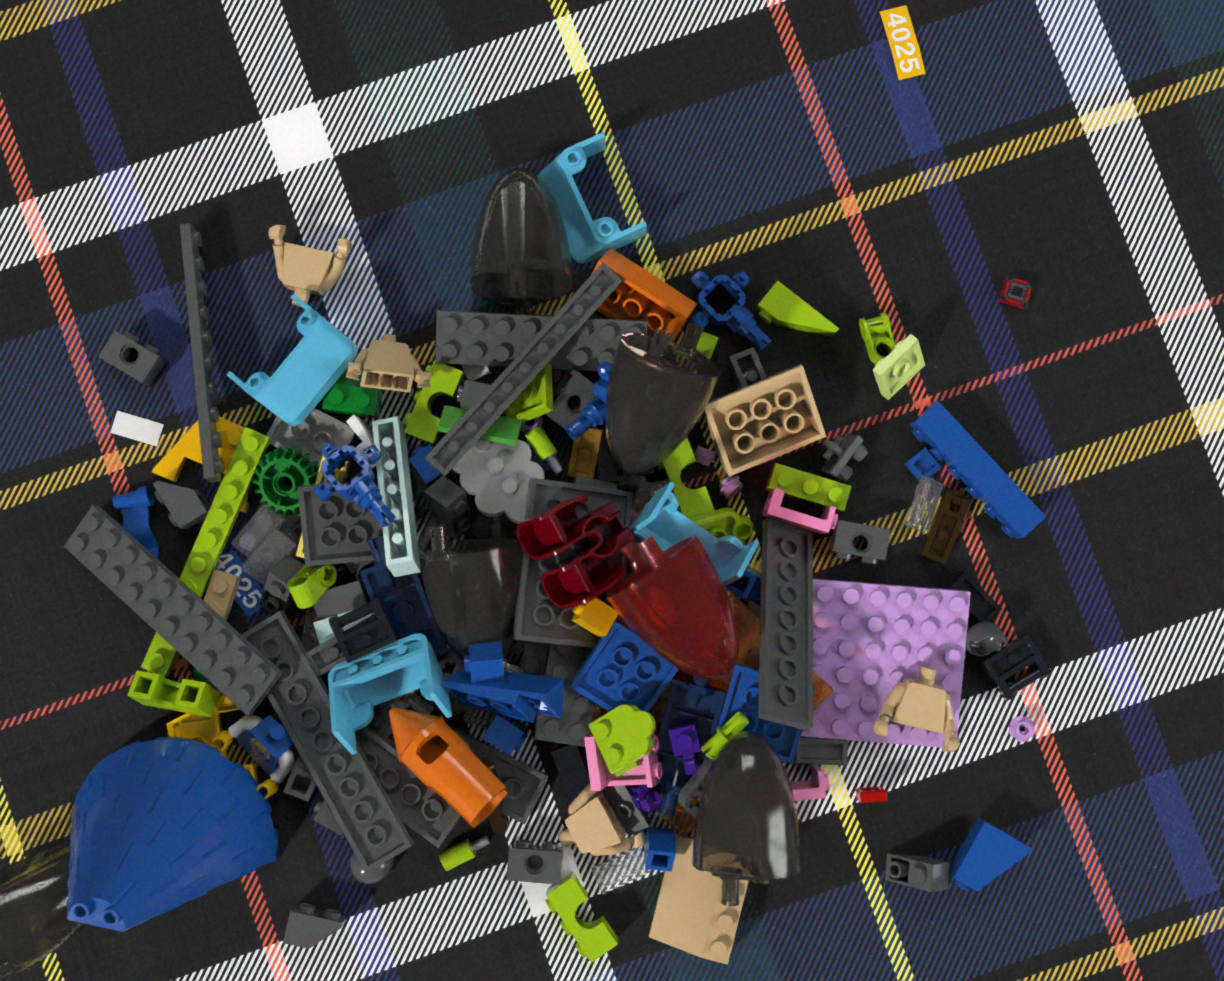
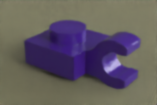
(686, 742)
(645, 798)

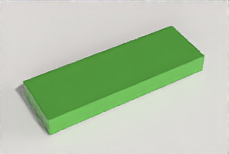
(503, 430)

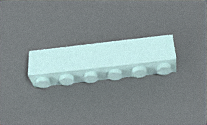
(397, 495)

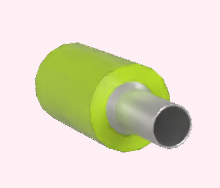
(543, 448)
(461, 852)

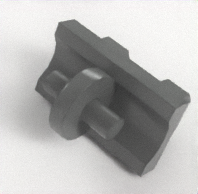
(840, 452)

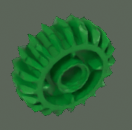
(272, 479)

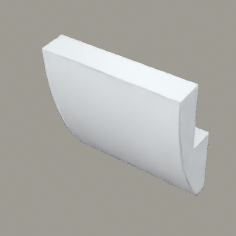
(364, 433)

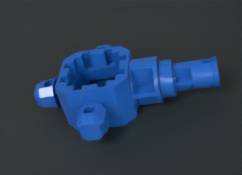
(738, 318)
(595, 410)
(363, 489)

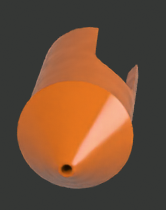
(446, 764)

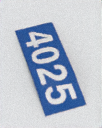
(248, 591)

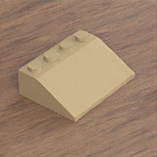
(764, 420)
(691, 909)

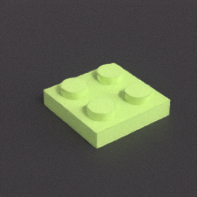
(899, 366)

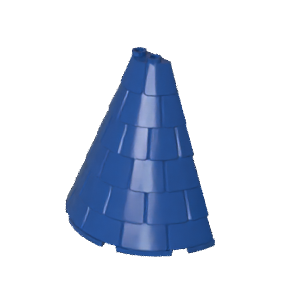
(162, 830)

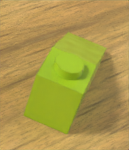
(790, 311)

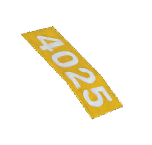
(903, 42)

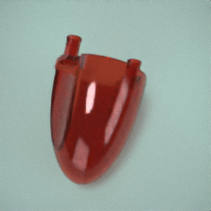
(679, 607)

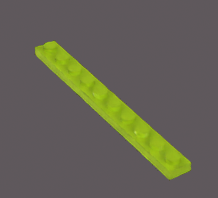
(213, 534)

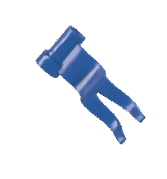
(136, 515)

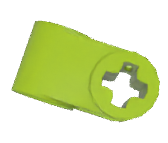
(877, 333)
(311, 584)

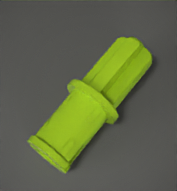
(723, 734)

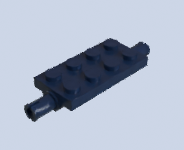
(402, 598)
(687, 703)

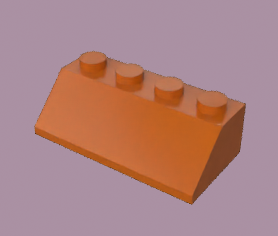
(644, 297)

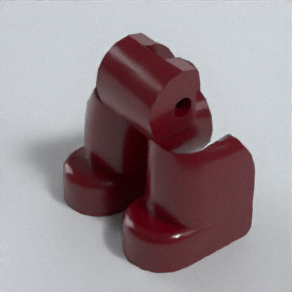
(559, 528)

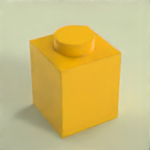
(595, 617)

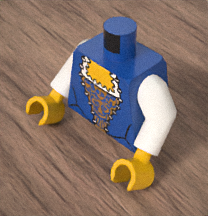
(266, 744)

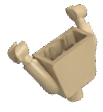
(307, 268)
(388, 366)
(921, 706)
(596, 826)

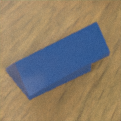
(516, 696)

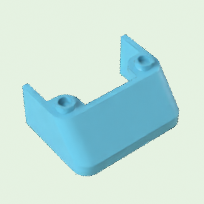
(586, 237)
(305, 372)
(670, 527)
(382, 677)

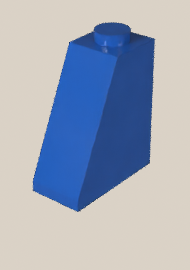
(985, 856)

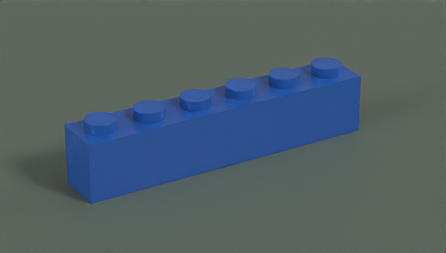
(977, 471)

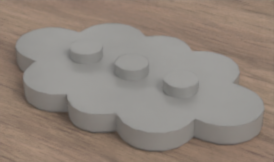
(498, 477)

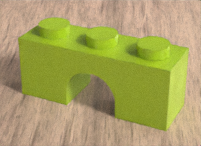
(421, 422)
(808, 487)
(691, 501)
(185, 697)
(592, 937)

